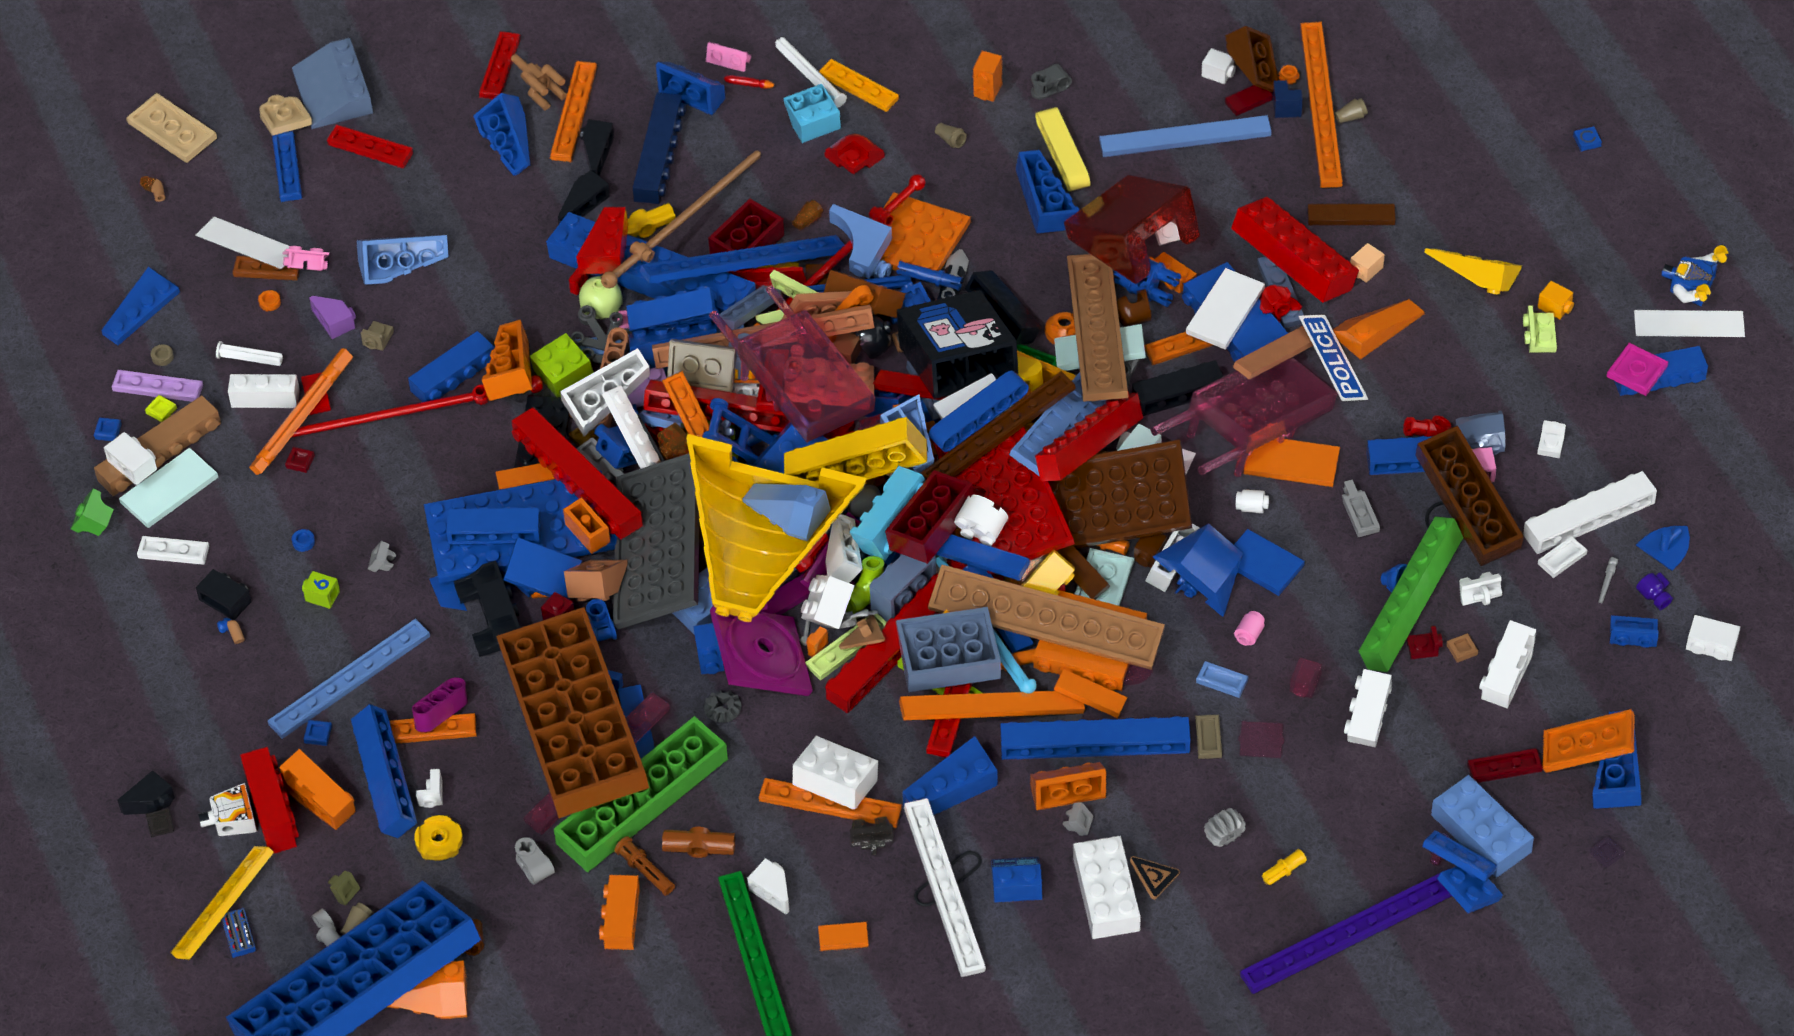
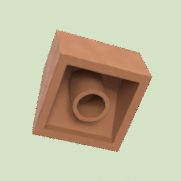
(595, 579)

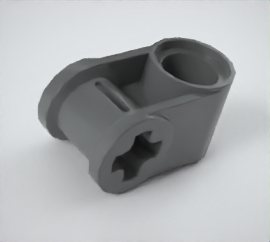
(1052, 80)

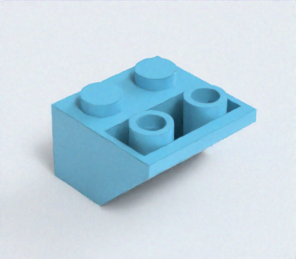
(812, 113)

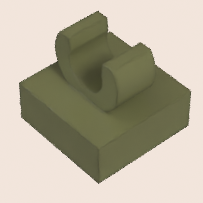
(344, 887)

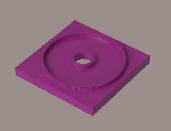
(749, 666)

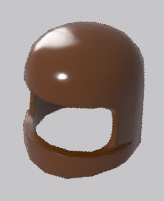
(1134, 313)

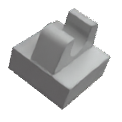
(379, 558)
(1079, 819)

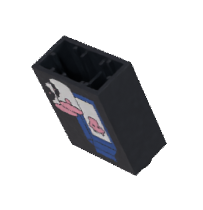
(956, 342)

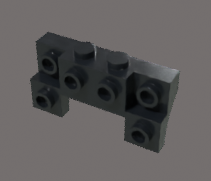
(494, 597)

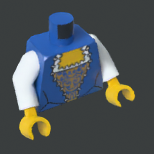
(1695, 275)

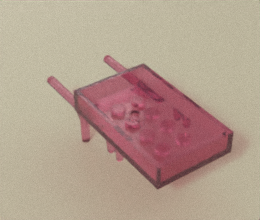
(801, 372)
(1255, 409)

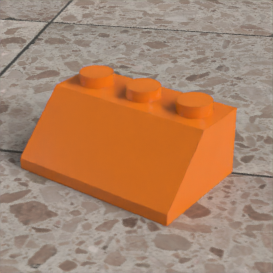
(1068, 785)

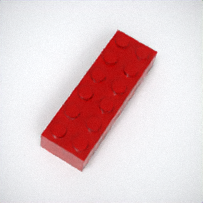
(1295, 249)

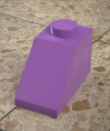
(333, 315)

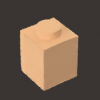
(1368, 262)

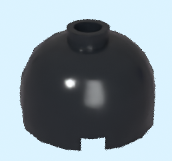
(876, 340)

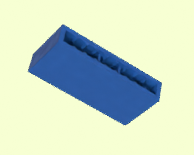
(1257, 327)

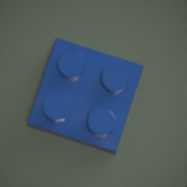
(1468, 889)

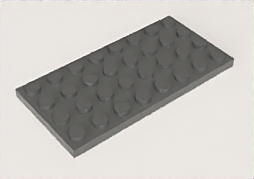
(665, 550)

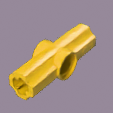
(645, 223)

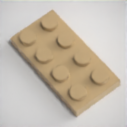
(171, 128)

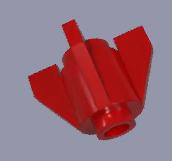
(1277, 300)

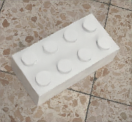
(1106, 887)

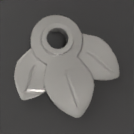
(850, 619)

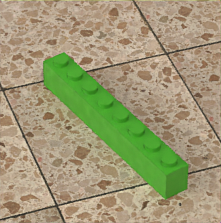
(1411, 594)

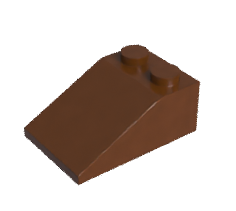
(1254, 56)

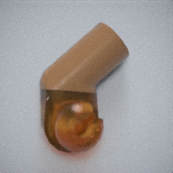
(153, 185)

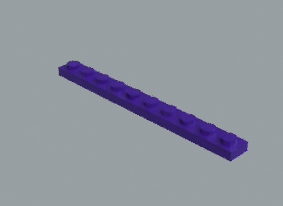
(1344, 934)

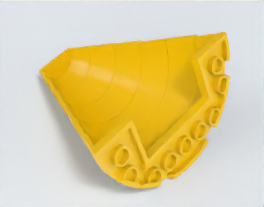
(742, 548)

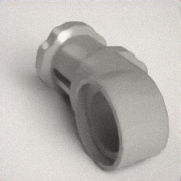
(327, 933)

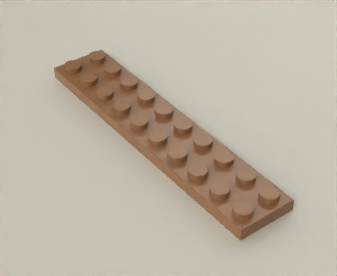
(1097, 329)
(1050, 617)

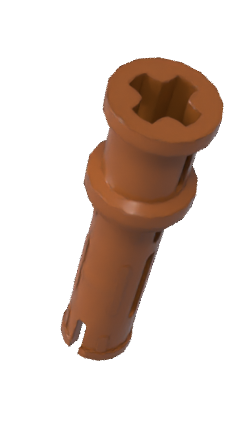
(638, 860)

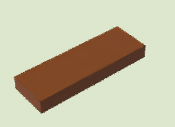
(253, 268)

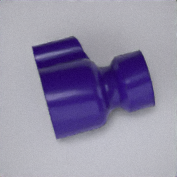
(1652, 589)

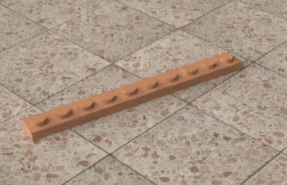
(831, 323)

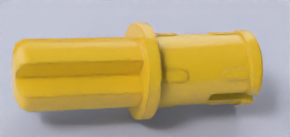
(1284, 867)

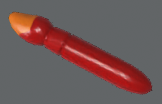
(764, 84)

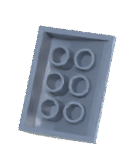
(332, 84)
(948, 649)

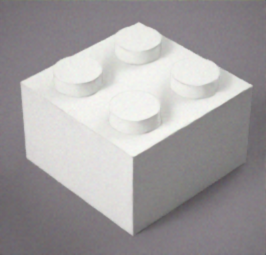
(827, 601)

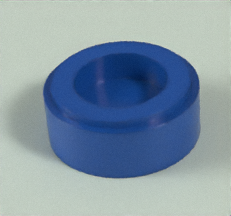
(303, 540)

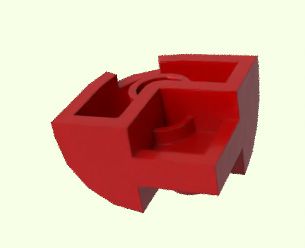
(854, 153)

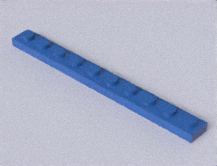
(741, 259)

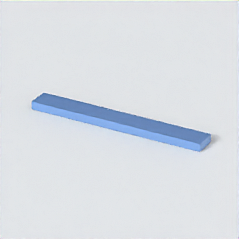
(1185, 136)
(348, 678)

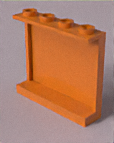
(1098, 669)

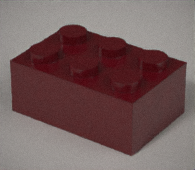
(747, 228)

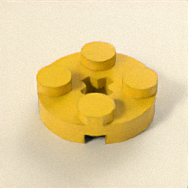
(441, 849)

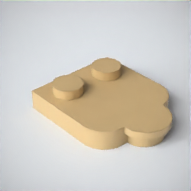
(284, 114)

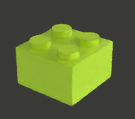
(561, 364)

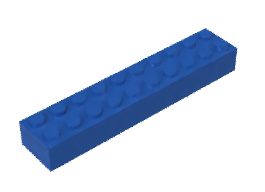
(573, 230)

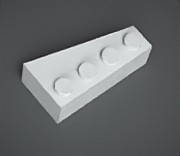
(585, 397)

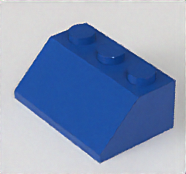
(695, 88)

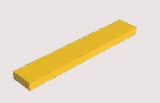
(222, 902)

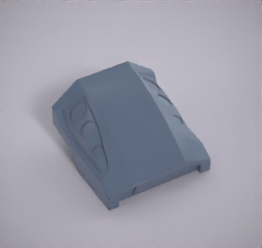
(1484, 431)

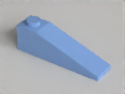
(390, 257)
(791, 507)

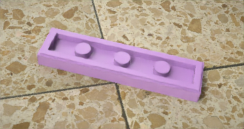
(157, 385)

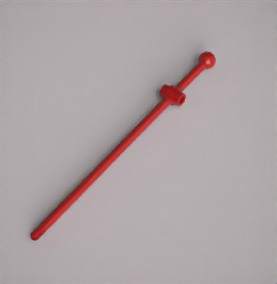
(880, 215)
(478, 395)

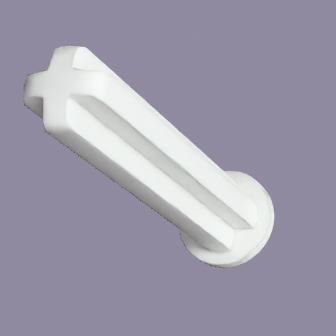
(248, 354)

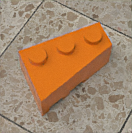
(316, 790)

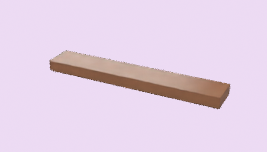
(1273, 353)

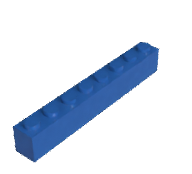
(1095, 738)

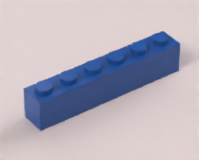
(383, 771)

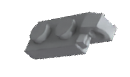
(589, 451)
(1359, 510)

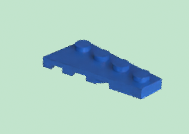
(141, 303)

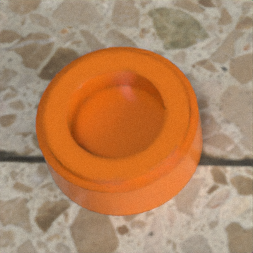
(269, 300)

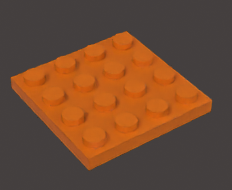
(923, 234)

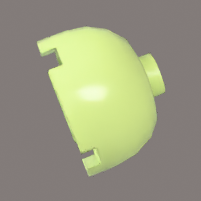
(602, 299)

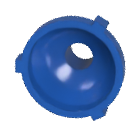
(1392, 576)

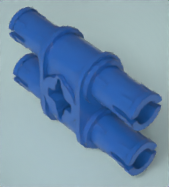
(1157, 272)

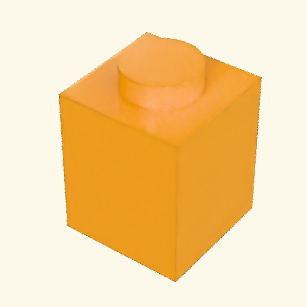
(1556, 300)

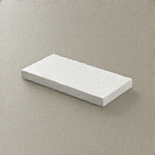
(1225, 308)

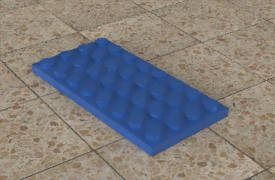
(461, 560)

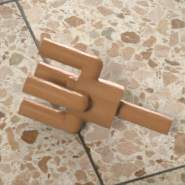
(539, 81)

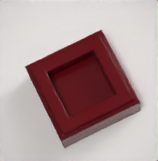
(299, 459)

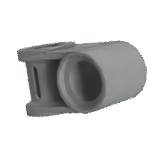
(532, 860)

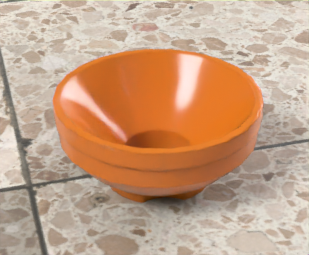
(1055, 330)

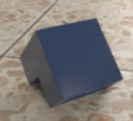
(1286, 102)

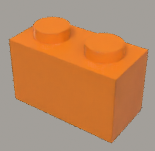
(987, 76)
(586, 525)

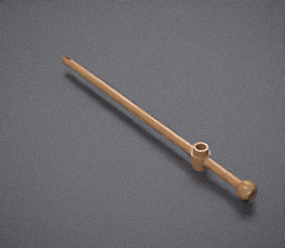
(644, 252)

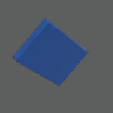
(1267, 562)
(538, 568)

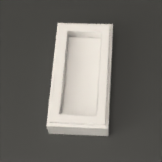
(1562, 556)

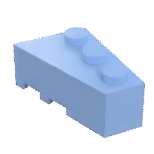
(913, 411)

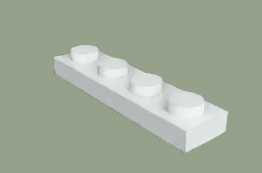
(631, 427)

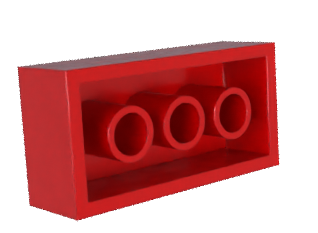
(270, 799)

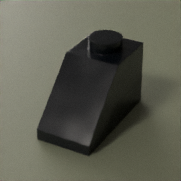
(147, 796)

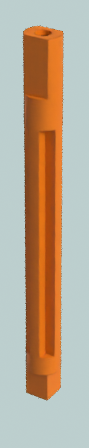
(301, 411)

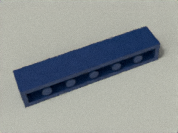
(658, 148)

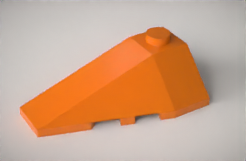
(1374, 328)
(439, 995)

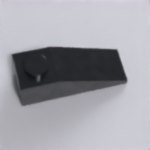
(597, 142)
(585, 195)

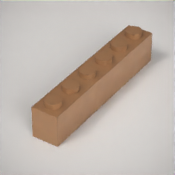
(165, 440)

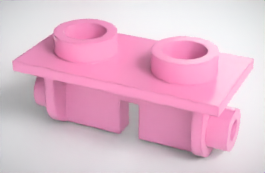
(727, 57)
(297, 256)

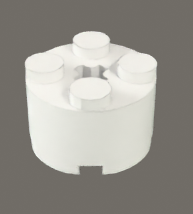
(980, 520)

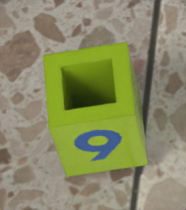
(320, 589)

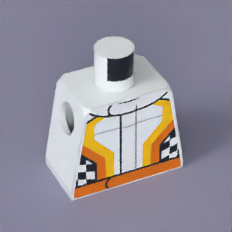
(230, 812)

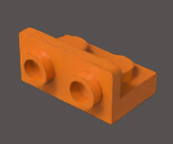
(1174, 265)

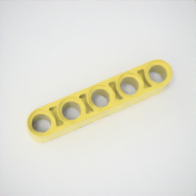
(1062, 149)

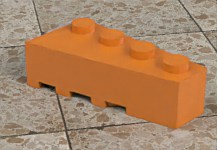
(509, 364)

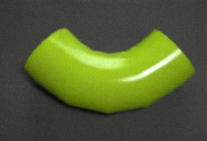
(860, 597)

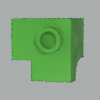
(92, 514)

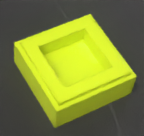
(160, 408)

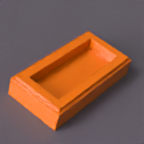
(843, 936)

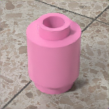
(1249, 628)

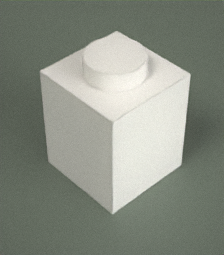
(1218, 66)

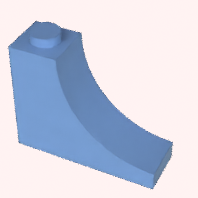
(867, 238)

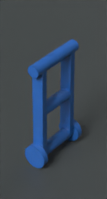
(720, 408)

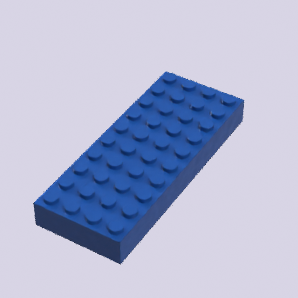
(362, 969)

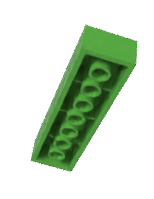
(670, 772)

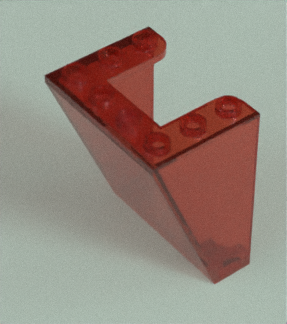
(1128, 214)

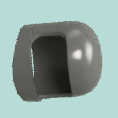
(863, 501)

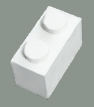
(130, 458)
(1713, 638)

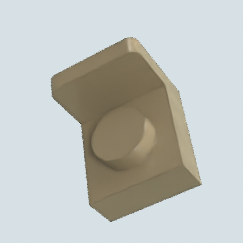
(377, 335)

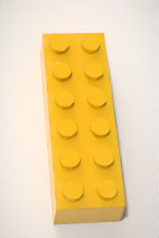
(861, 453)

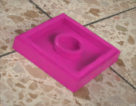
(1637, 369)

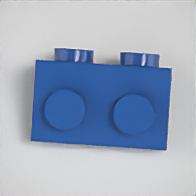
(1633, 631)

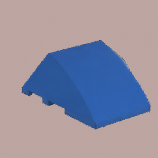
(1206, 563)

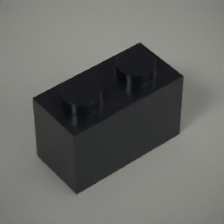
(223, 594)

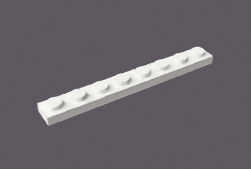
(944, 887)

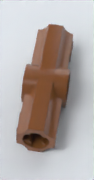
(698, 842)

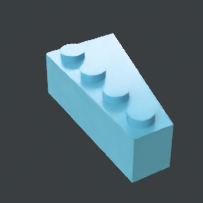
(897, 493)

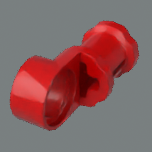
(1426, 427)

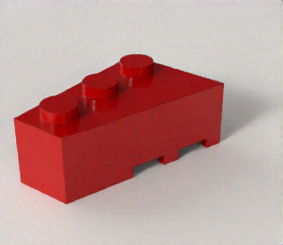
(605, 244)

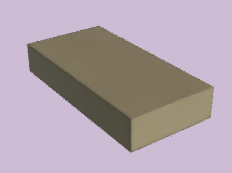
(1208, 736)

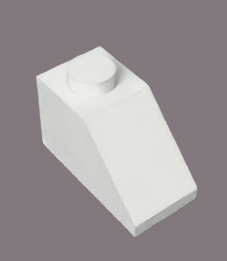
(770, 884)

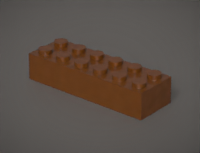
(1469, 495)

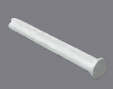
(809, 71)

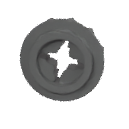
(721, 714)

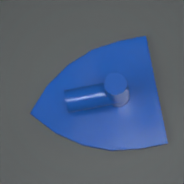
(1667, 545)

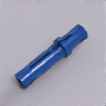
(939, 277)

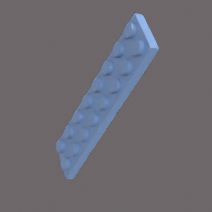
(1053, 424)

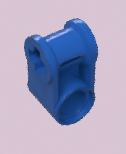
(601, 623)

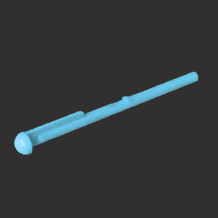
(1023, 682)

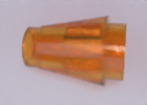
(808, 214)

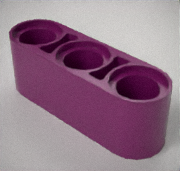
(439, 704)

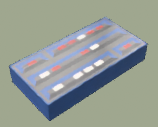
(238, 933)

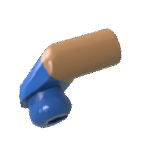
(233, 627)

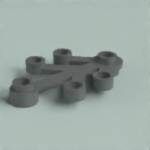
(600, 343)

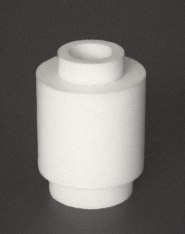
(1252, 501)

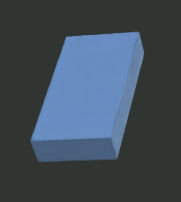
(1222, 679)

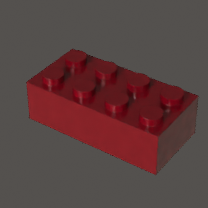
(928, 517)

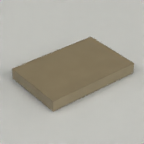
(703, 364)

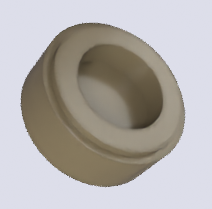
(162, 355)

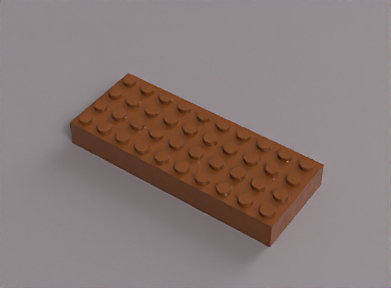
(572, 712)

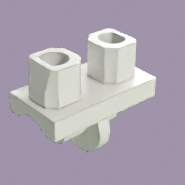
(1480, 589)

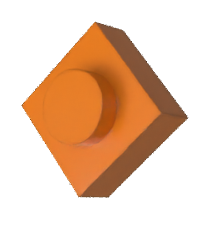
(817, 641)

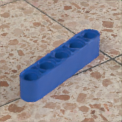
(978, 411)

